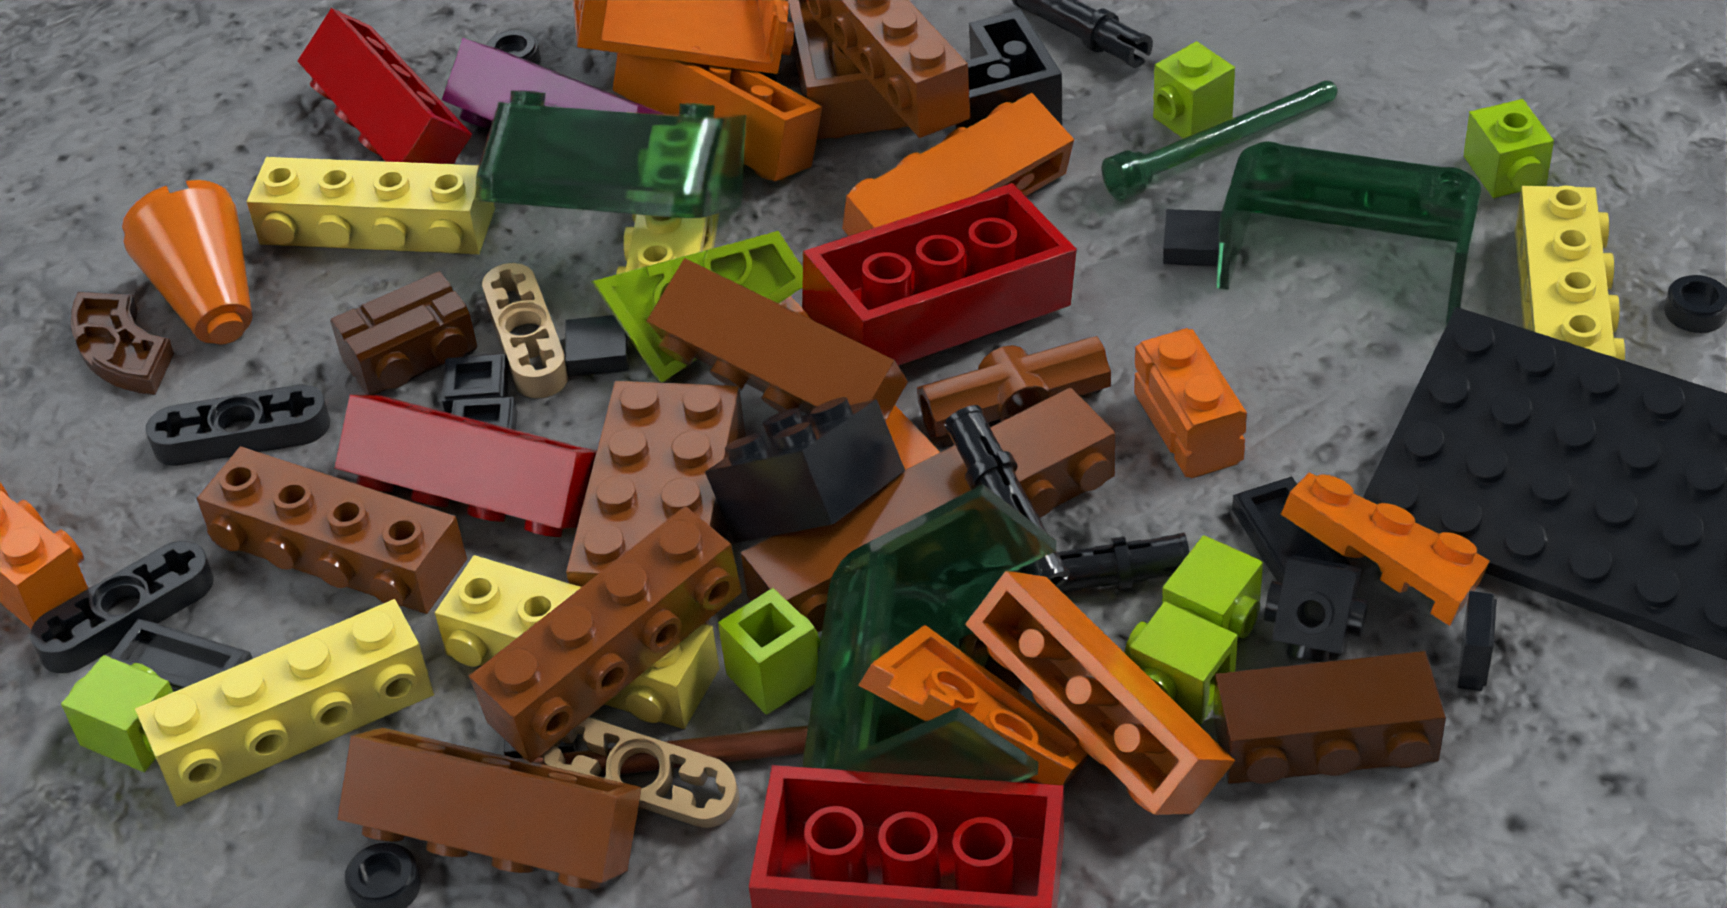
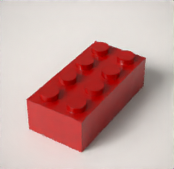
(941, 275)
(906, 842)

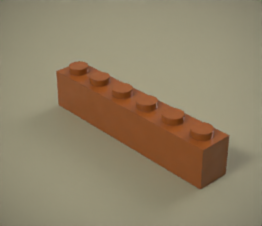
(1059, 455)

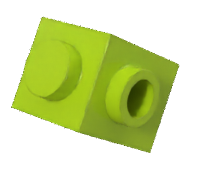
(1193, 90)
(1508, 148)
(1218, 586)
(769, 650)
(1183, 656)
(105, 713)

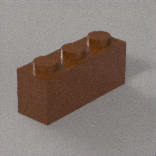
(1329, 717)

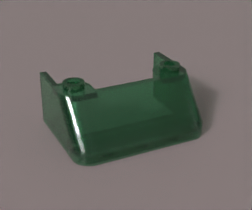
(612, 159)
(1354, 194)
(882, 593)

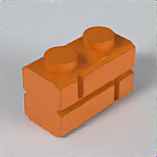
(1190, 403)

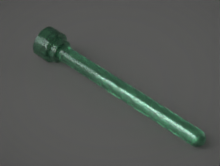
(1129, 172)

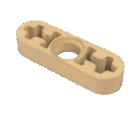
(520, 348)
(694, 770)

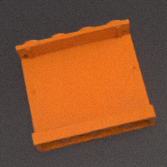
(694, 31)

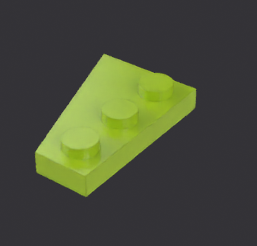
(757, 263)

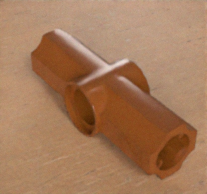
(1015, 381)

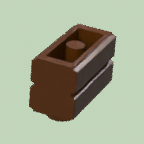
(404, 333)

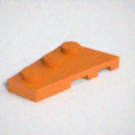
(1406, 552)
(935, 677)

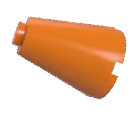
(193, 257)

